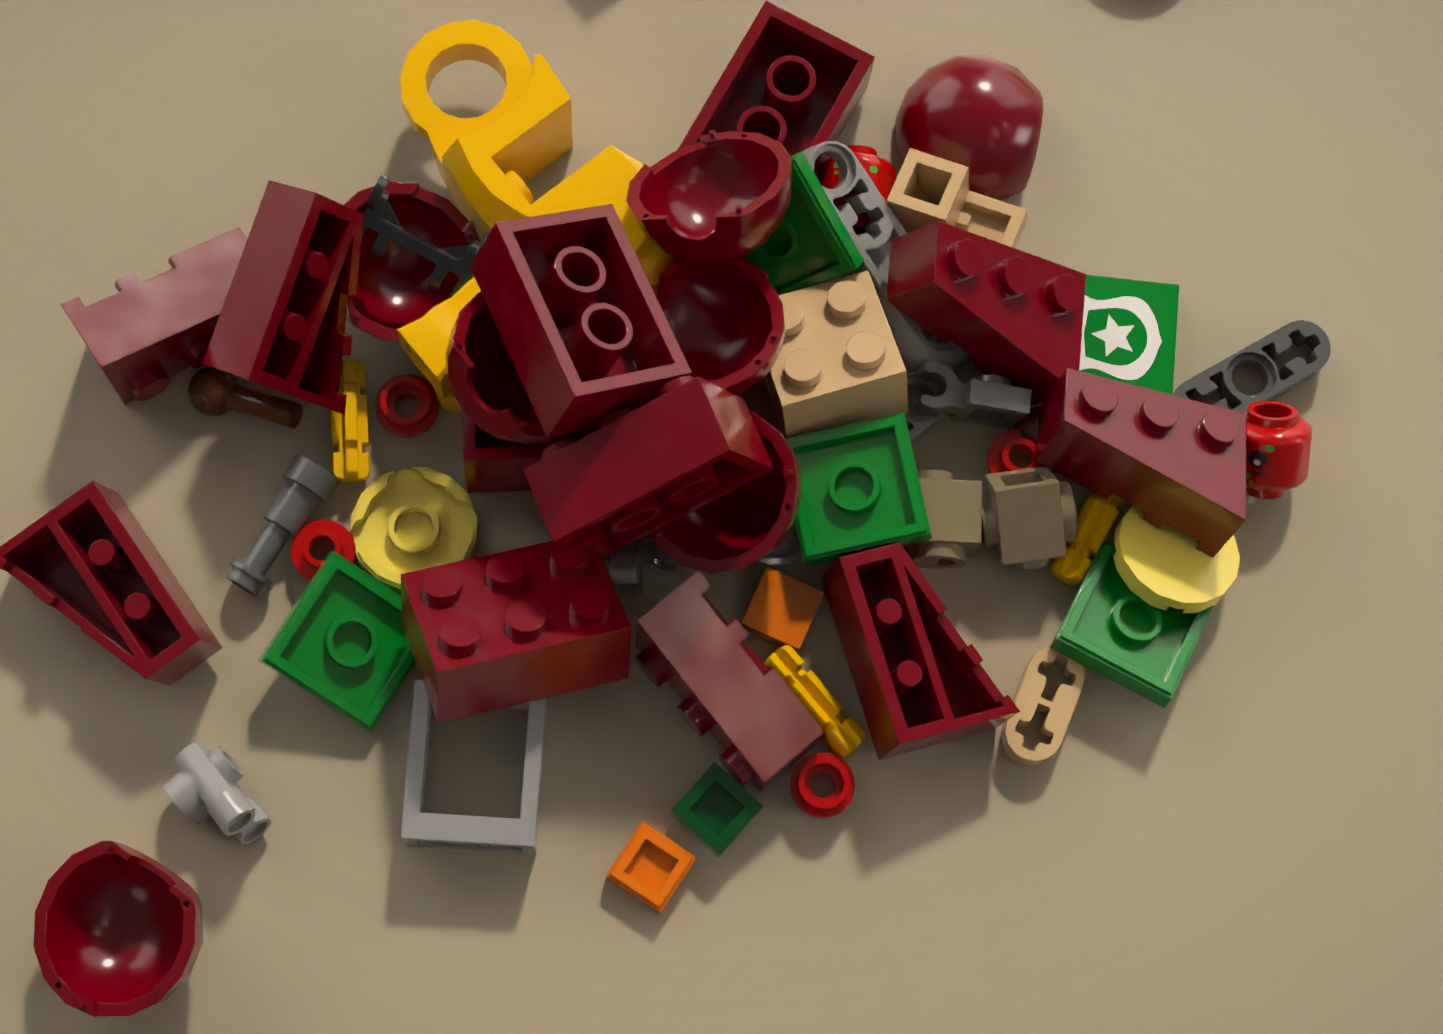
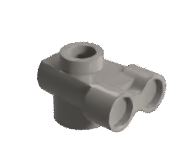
(209, 787)

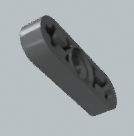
(1275, 345)

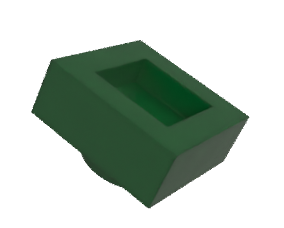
(716, 809)

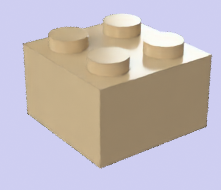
(836, 358)

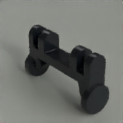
(382, 219)

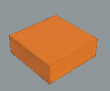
(782, 609)
(650, 867)

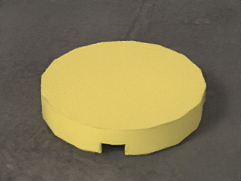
(412, 524)
(1168, 568)

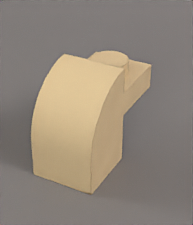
(938, 190)

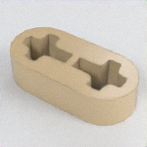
(1057, 710)

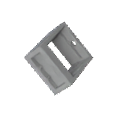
(468, 831)

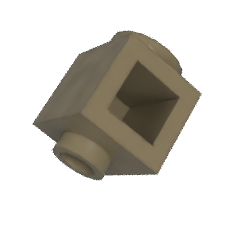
(1028, 517)
(953, 519)

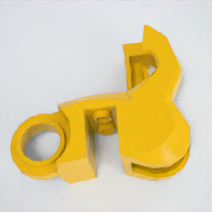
(494, 156)

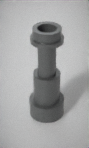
(292, 508)

